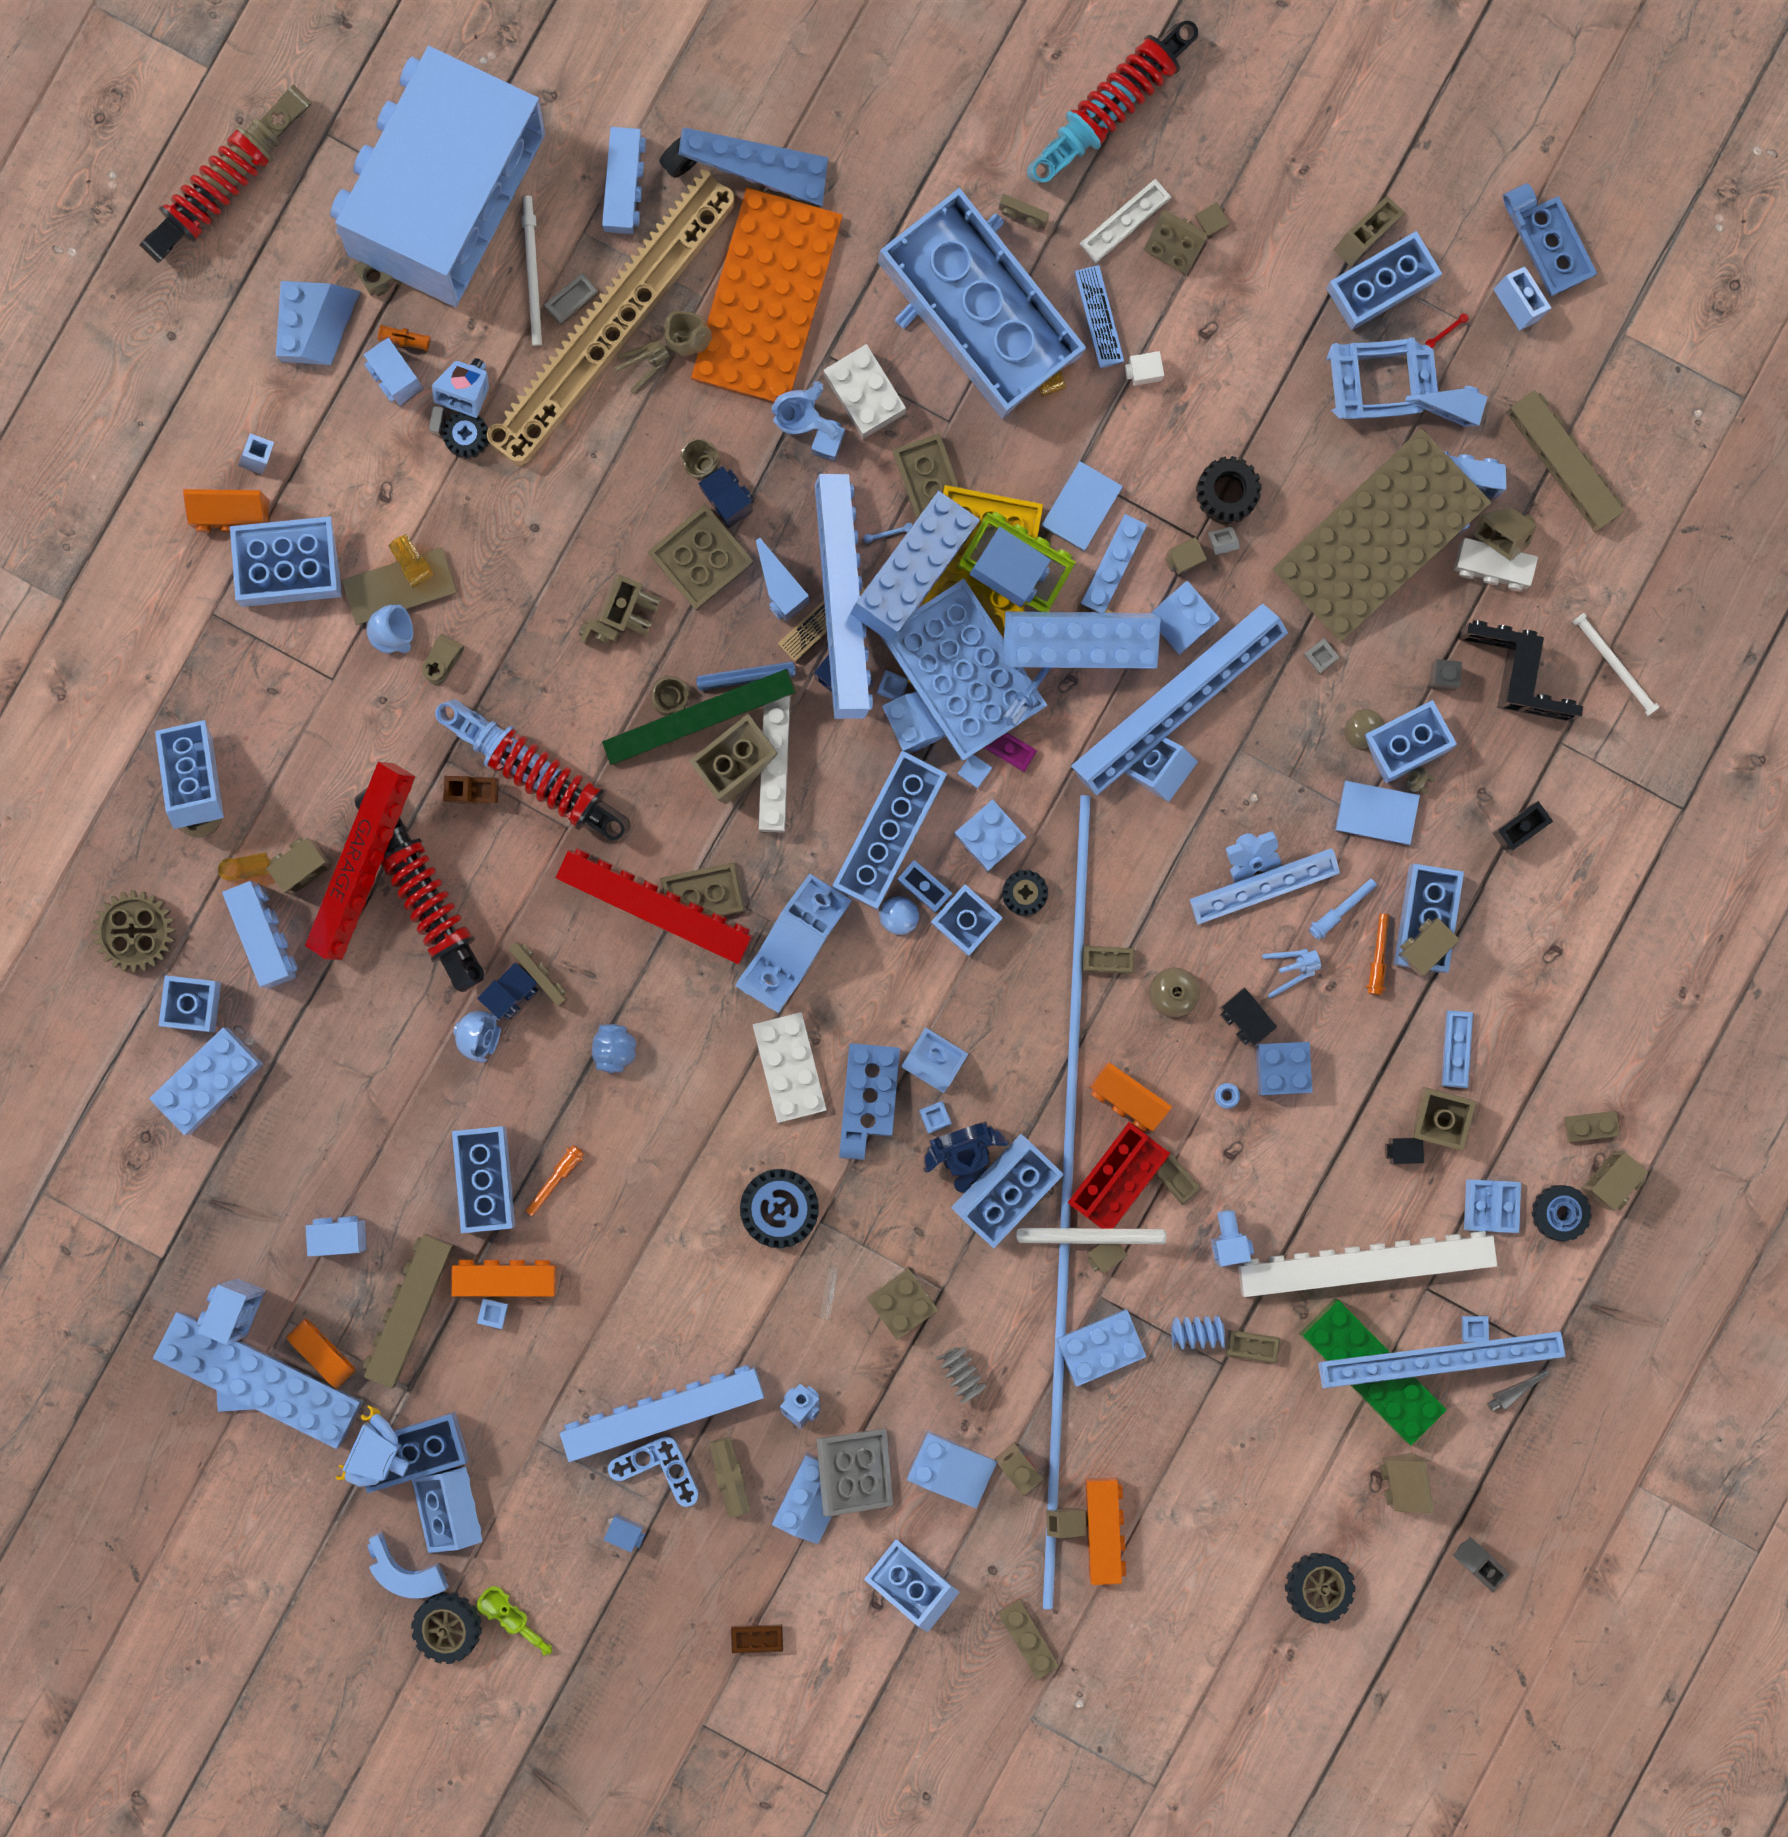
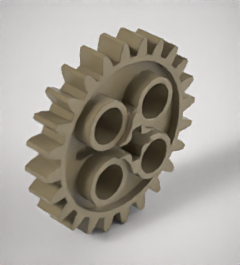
(134, 908)

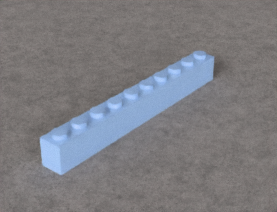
(841, 592)
(1179, 699)

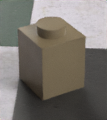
(1185, 557)
(1105, 1256)
(1066, 1522)

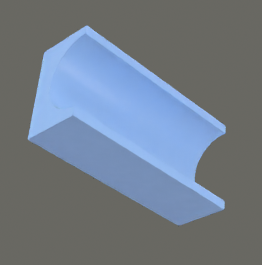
(980, 302)

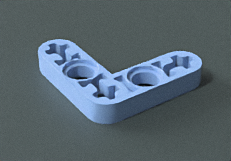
(658, 1457)

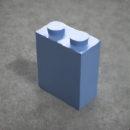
(1011, 567)

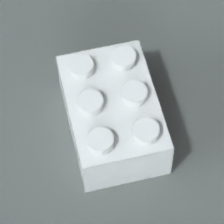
(864, 391)

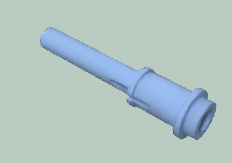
(1333, 917)

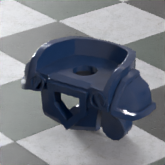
(964, 1152)

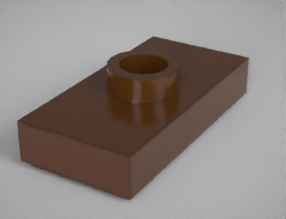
(757, 1638)

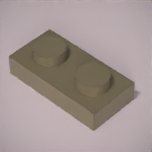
(1015, 208)
(1591, 1126)

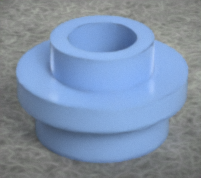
(1234, 1092)

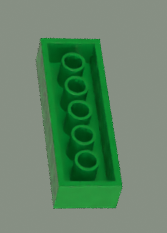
(1399, 1402)

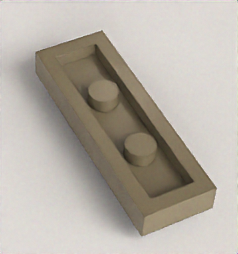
(539, 973)
(1028, 1639)

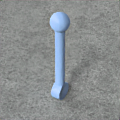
(868, 538)

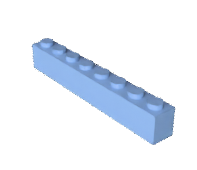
(662, 1413)

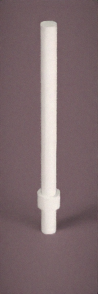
(528, 222)

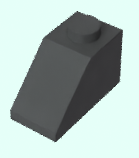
(1481, 1564)

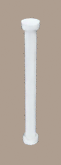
(1615, 663)

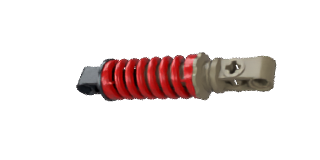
(245, 151)

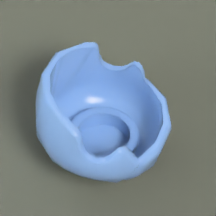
(898, 915)

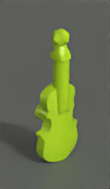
(495, 1605)

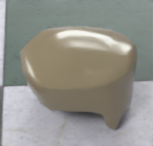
(669, 695)

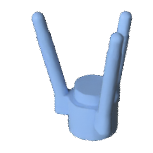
(1307, 963)

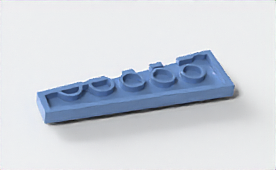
(778, 168)

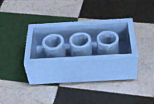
(1384, 280)
(189, 774)
(1429, 895)
(260, 934)
(206, 1081)
(483, 1179)
(1007, 1191)
(230, 1311)

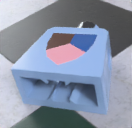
(462, 387)

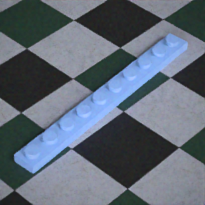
(1441, 1360)

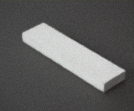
(1125, 221)

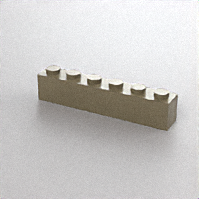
(1565, 461)
(408, 1310)

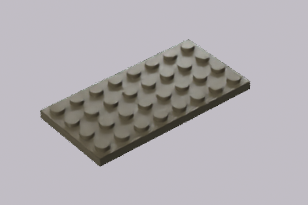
(1381, 535)

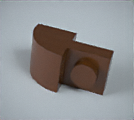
(471, 789)

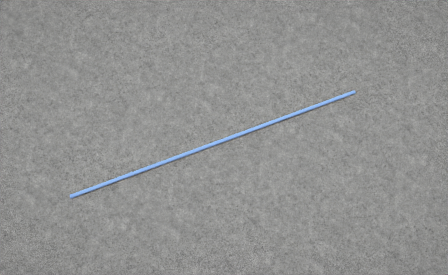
(1067, 1182)

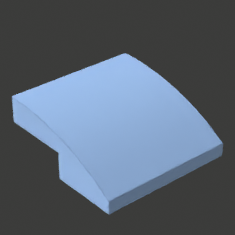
(1492, 1206)

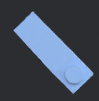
(1458, 405)

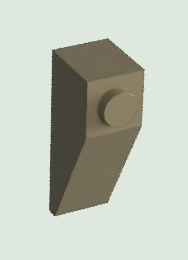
(1368, 231)

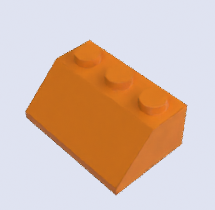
(224, 508)
(1129, 1098)

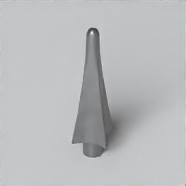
(1508, 1396)

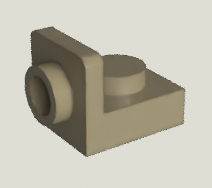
(602, 632)

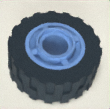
(1576, 1217)

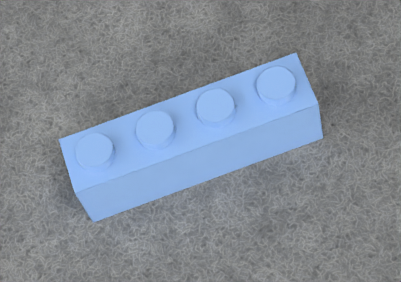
(622, 180)

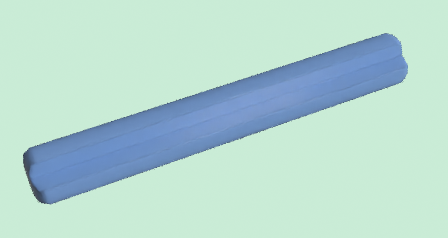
(741, 676)

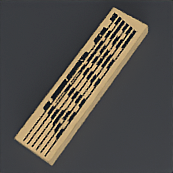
(806, 633)

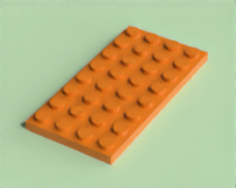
(767, 295)

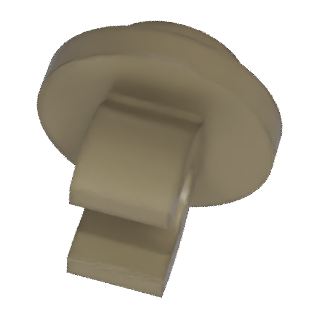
(1417, 780)

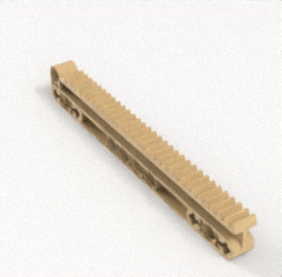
(651, 272)

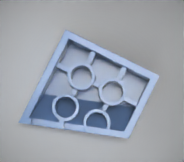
(312, 321)

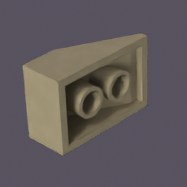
(734, 759)
(1407, 1483)

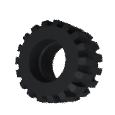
(1234, 469)

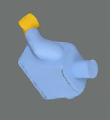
(373, 1453)

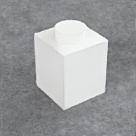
(1145, 368)

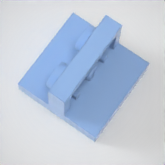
(934, 1060)

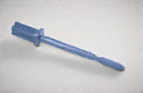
(1023, 700)

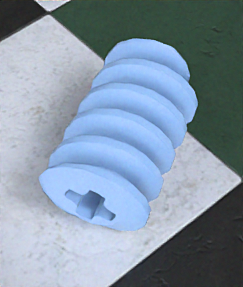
(1197, 1332)

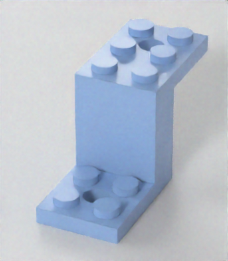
(793, 943)

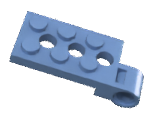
(1522, 207)
(855, 1107)

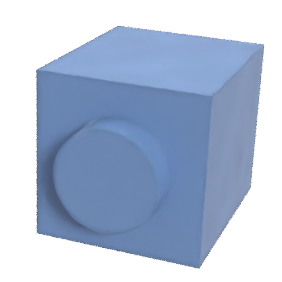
(624, 1533)

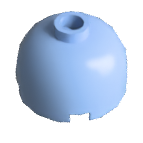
(477, 1035)

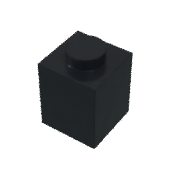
(1404, 1151)

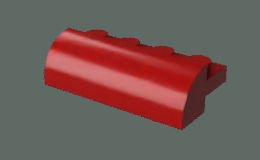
(1119, 1177)

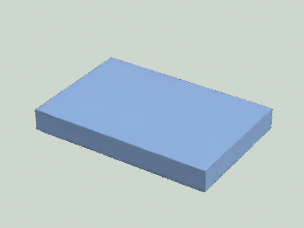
(1081, 506)
(1377, 812)

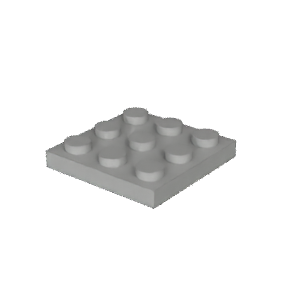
(854, 1472)

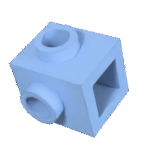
(801, 1405)

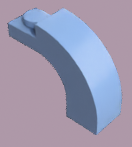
(400, 1580)

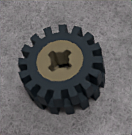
(1017, 889)

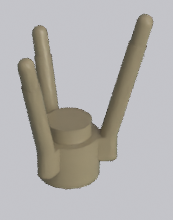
(653, 352)

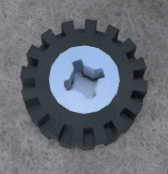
(471, 441)

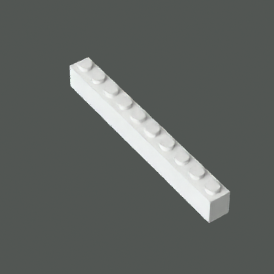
(1367, 1265)

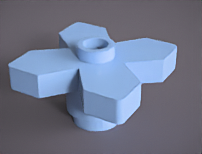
(1252, 855)

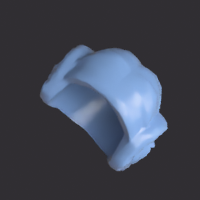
(613, 1048)

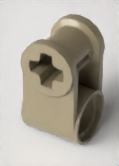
(443, 656)

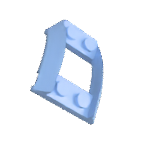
(1347, 379)

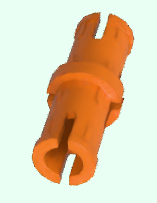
(404, 337)

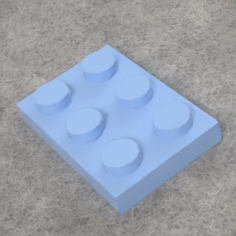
(1101, 1347)

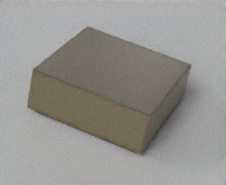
(1212, 219)

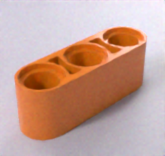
(321, 1353)

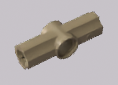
(729, 1477)

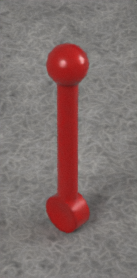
(1463, 318)

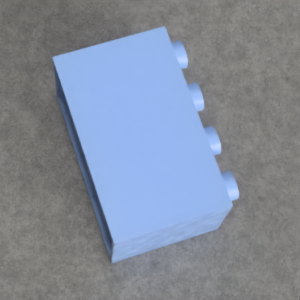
(439, 174)

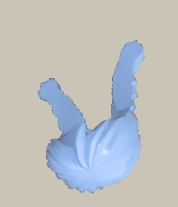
(796, 412)

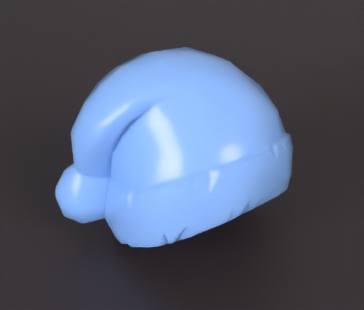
(390, 629)

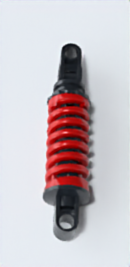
(426, 902)

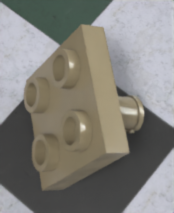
(1175, 241)

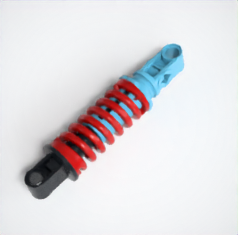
(1113, 99)

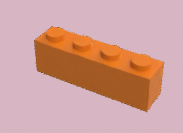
(504, 1279)
(1104, 1531)

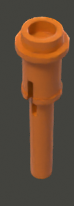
(1378, 968)
(562, 1170)

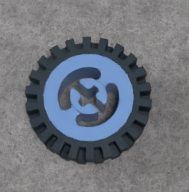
(796, 1227)

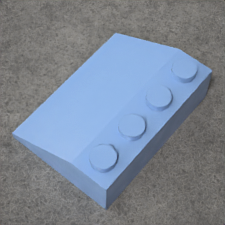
(285, 562)

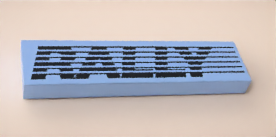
(1099, 316)

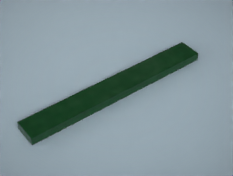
(699, 717)

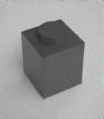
(1445, 674)

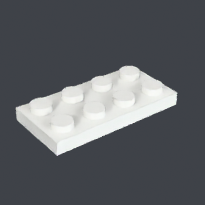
(789, 1067)

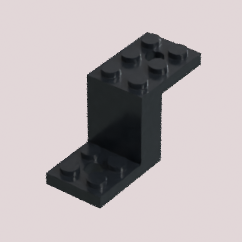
(1520, 671)

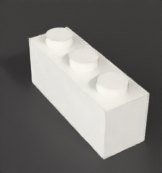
(1482, 561)

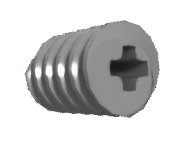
(962, 1373)

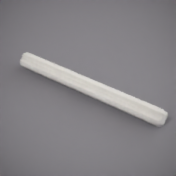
(1091, 1236)

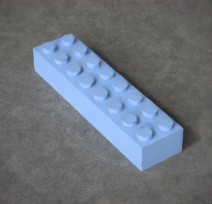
(259, 1381)

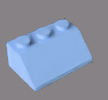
(1486, 474)
(1410, 741)
(802, 1506)
(447, 1510)

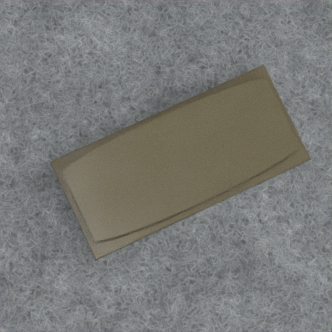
(389, 586)

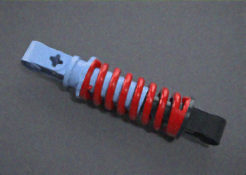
(534, 771)

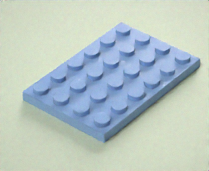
(959, 669)

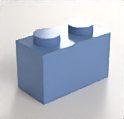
(924, 886)

